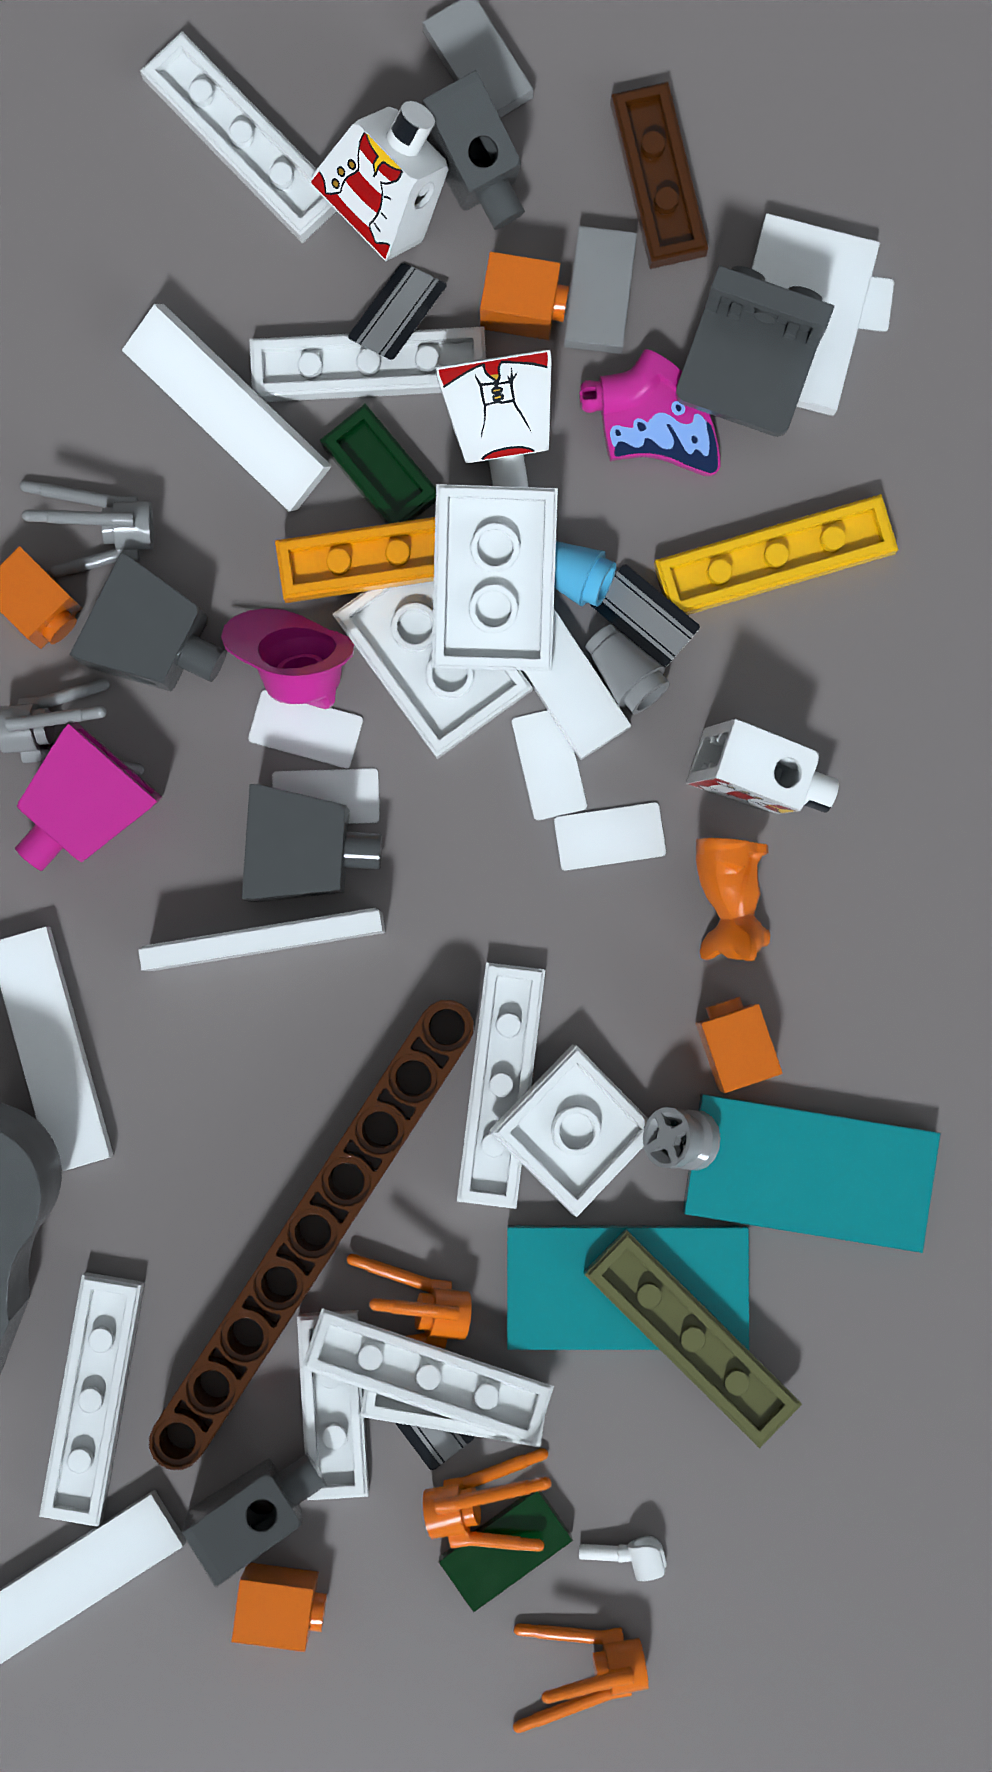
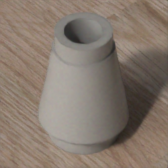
(628, 671)

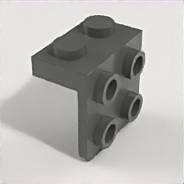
(753, 350)

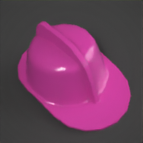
(291, 653)

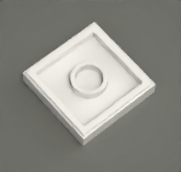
(573, 1130)

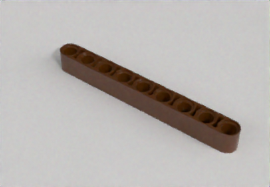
(257, 1301)

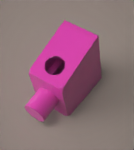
(80, 799)

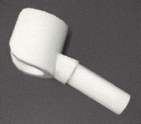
(644, 1553)

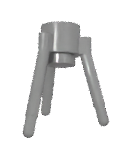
(123, 523)
(31, 723)

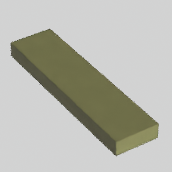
(692, 1338)

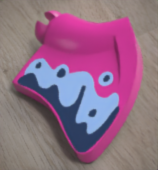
(646, 418)

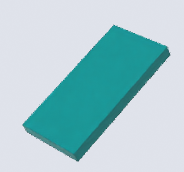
(816, 1174)
(561, 1309)

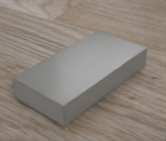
(469, 43)
(600, 290)

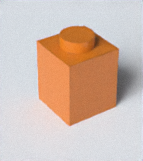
(522, 296)
(35, 600)
(737, 1045)
(278, 1607)

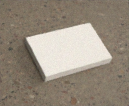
(840, 272)
(494, 577)
(395, 640)

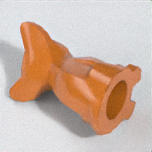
(732, 886)

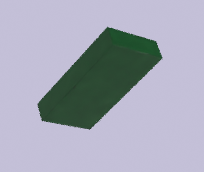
(379, 467)
(486, 1571)

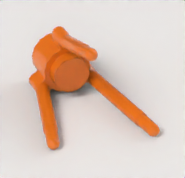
(439, 1312)
(457, 1504)
(617, 1672)

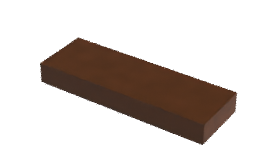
(659, 175)

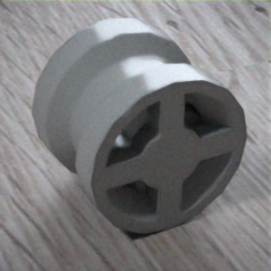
(672, 1127)

